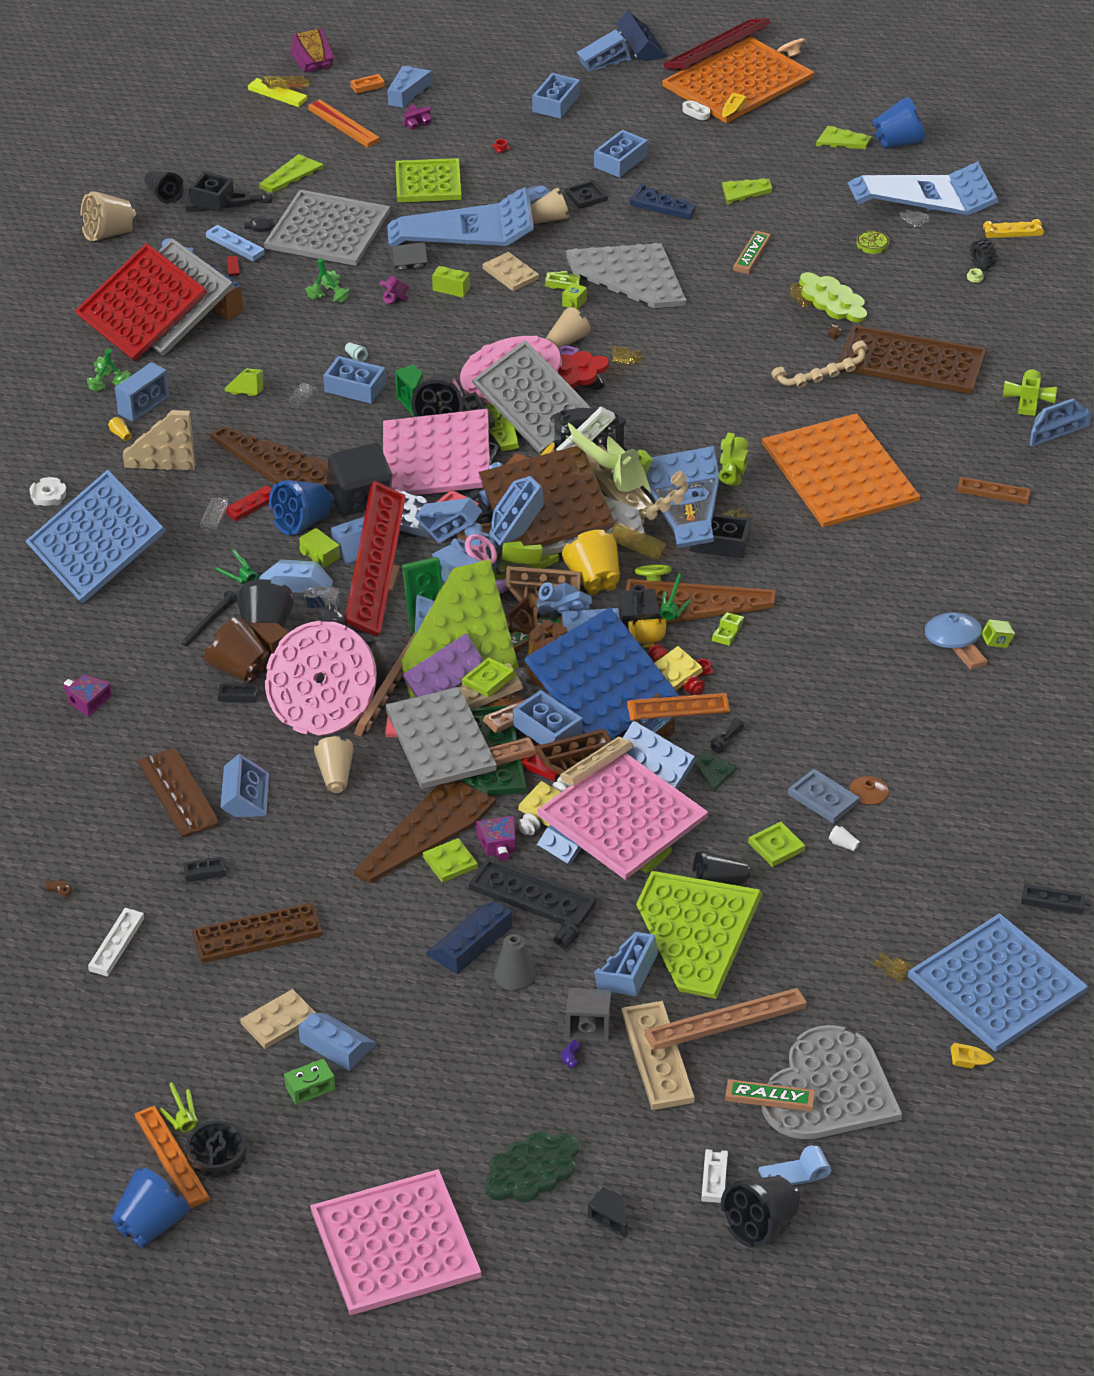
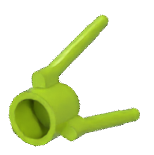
(185, 1119)

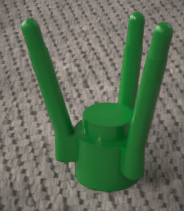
(246, 573)
(669, 609)

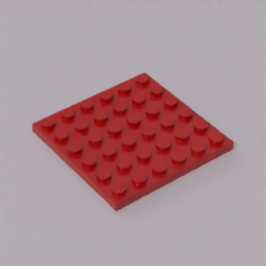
(140, 302)

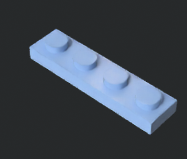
(235, 243)

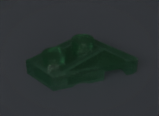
(714, 769)

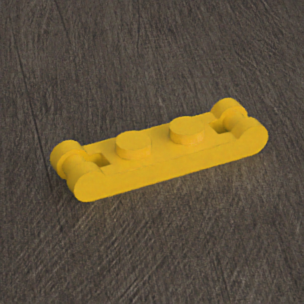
(1013, 229)

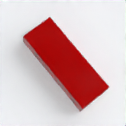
(233, 267)

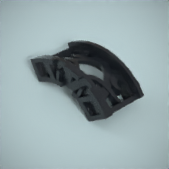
(577, 417)

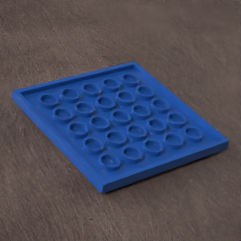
(598, 672)

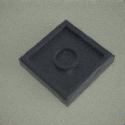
(586, 194)

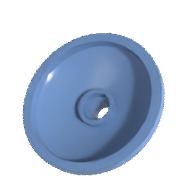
(953, 630)

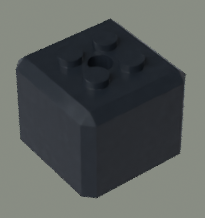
(353, 473)

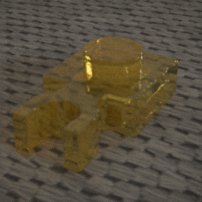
(623, 355)
(894, 968)

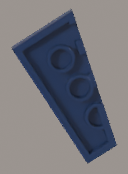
(655, 201)

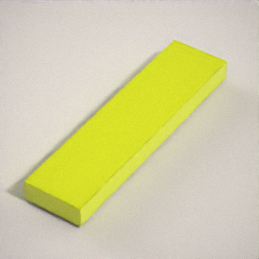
(284, 95)

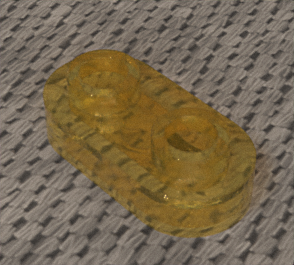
(795, 291)

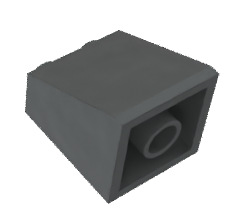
(588, 1014)

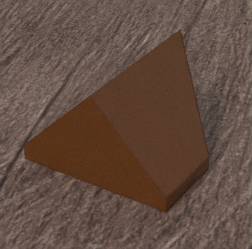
(523, 616)

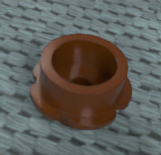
(834, 331)

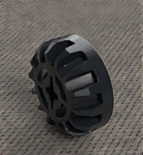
(214, 1138)

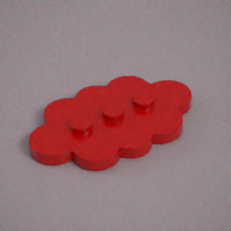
(582, 368)

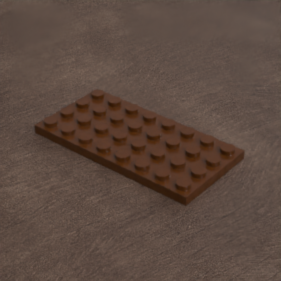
(916, 359)

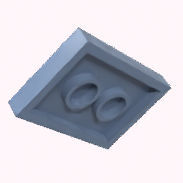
(411, 508)
(823, 796)

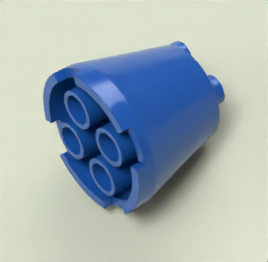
(899, 125)
(299, 505)
(148, 1207)

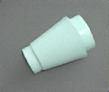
(356, 351)

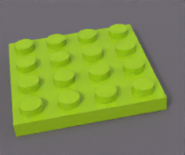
(428, 180)

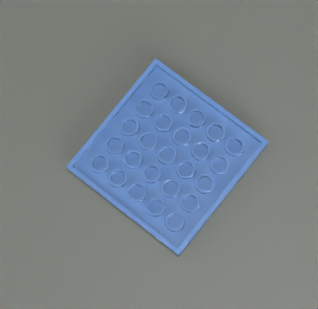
(95, 536)
(997, 982)

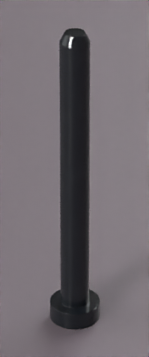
(229, 596)

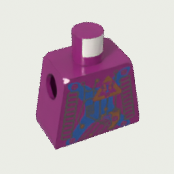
(87, 693)
(497, 836)

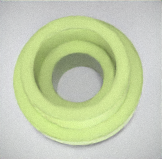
(975, 275)

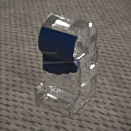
(322, 596)

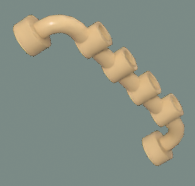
(817, 374)
(663, 504)

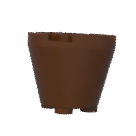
(539, 638)
(237, 651)

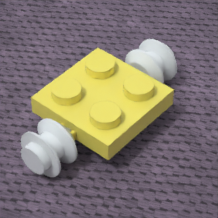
(536, 799)

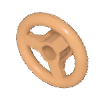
(792, 47)

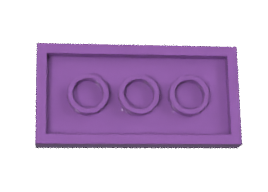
(443, 668)

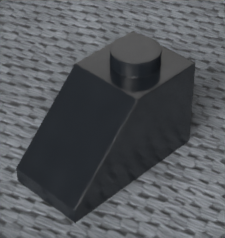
(609, 1211)

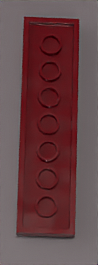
(716, 44)

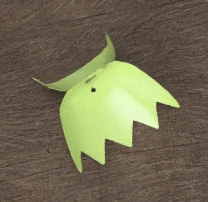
(628, 470)

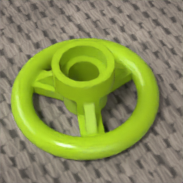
(653, 572)

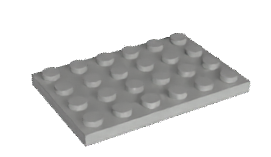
(528, 393)
(440, 737)

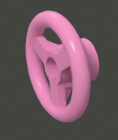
(479, 552)

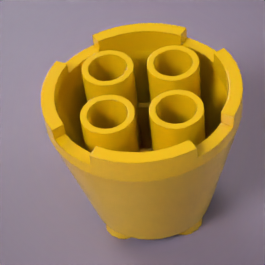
(595, 558)

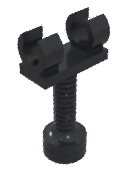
(487, 514)

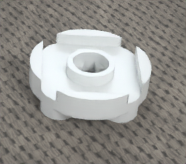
(42, 497)

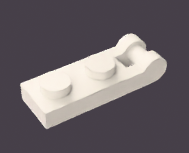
(714, 1175)

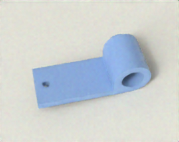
(809, 1168)

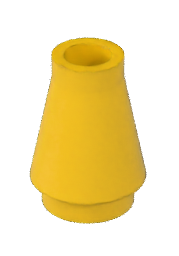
(119, 428)

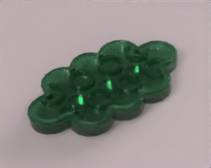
(532, 1166)

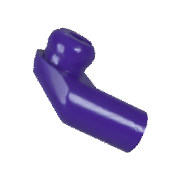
(569, 1053)

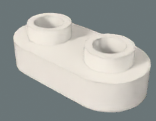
(696, 110)

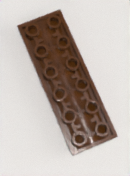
(178, 792)
(257, 932)

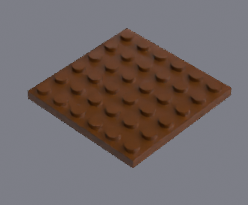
(569, 495)

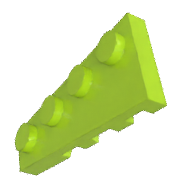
(290, 172)
(503, 432)

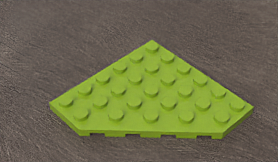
(468, 606)
(697, 927)

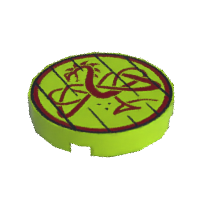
(873, 242)

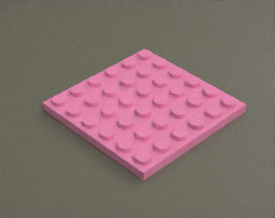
(437, 451)
(623, 815)
(395, 1242)

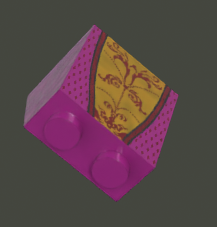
(311, 50)

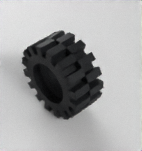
(983, 253)

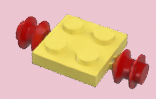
(678, 668)

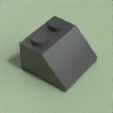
(408, 255)

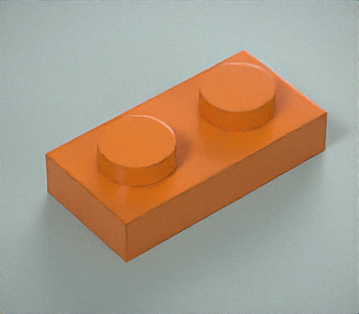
(367, 83)

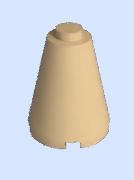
(549, 208)
(569, 328)
(334, 760)

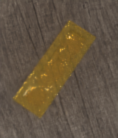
(285, 81)
(638, 541)

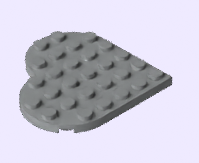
(846, 1083)

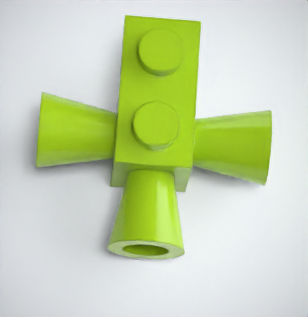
(1029, 392)
(733, 459)

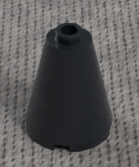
(165, 185)
(720, 868)

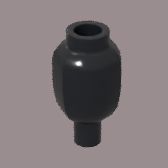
(260, 224)

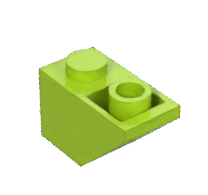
(248, 382)

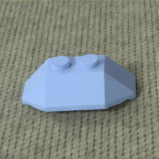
(298, 575)

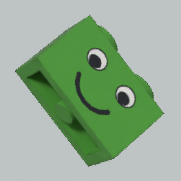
(309, 1081)

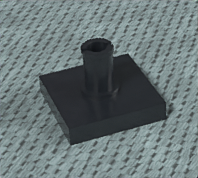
(638, 604)

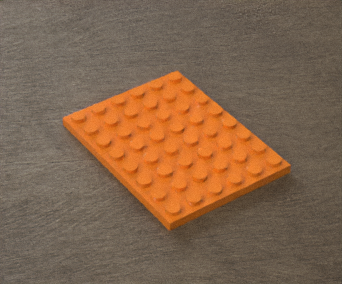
(742, 69)
(840, 470)

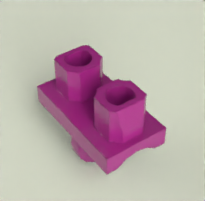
(416, 115)
(395, 288)

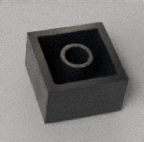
(211, 191)

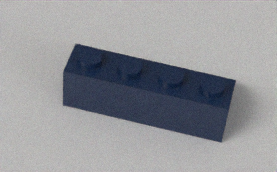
(640, 38)
(472, 936)

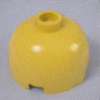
(648, 631)

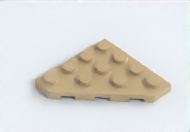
(165, 445)

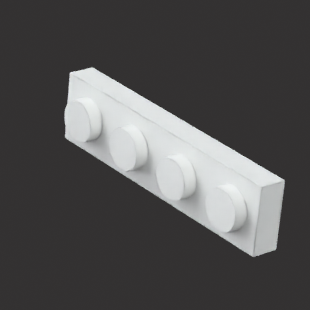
(591, 427)
(116, 942)

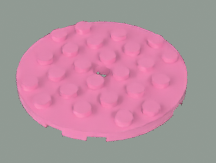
(492, 353)
(347, 682)

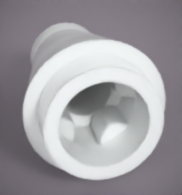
(841, 837)

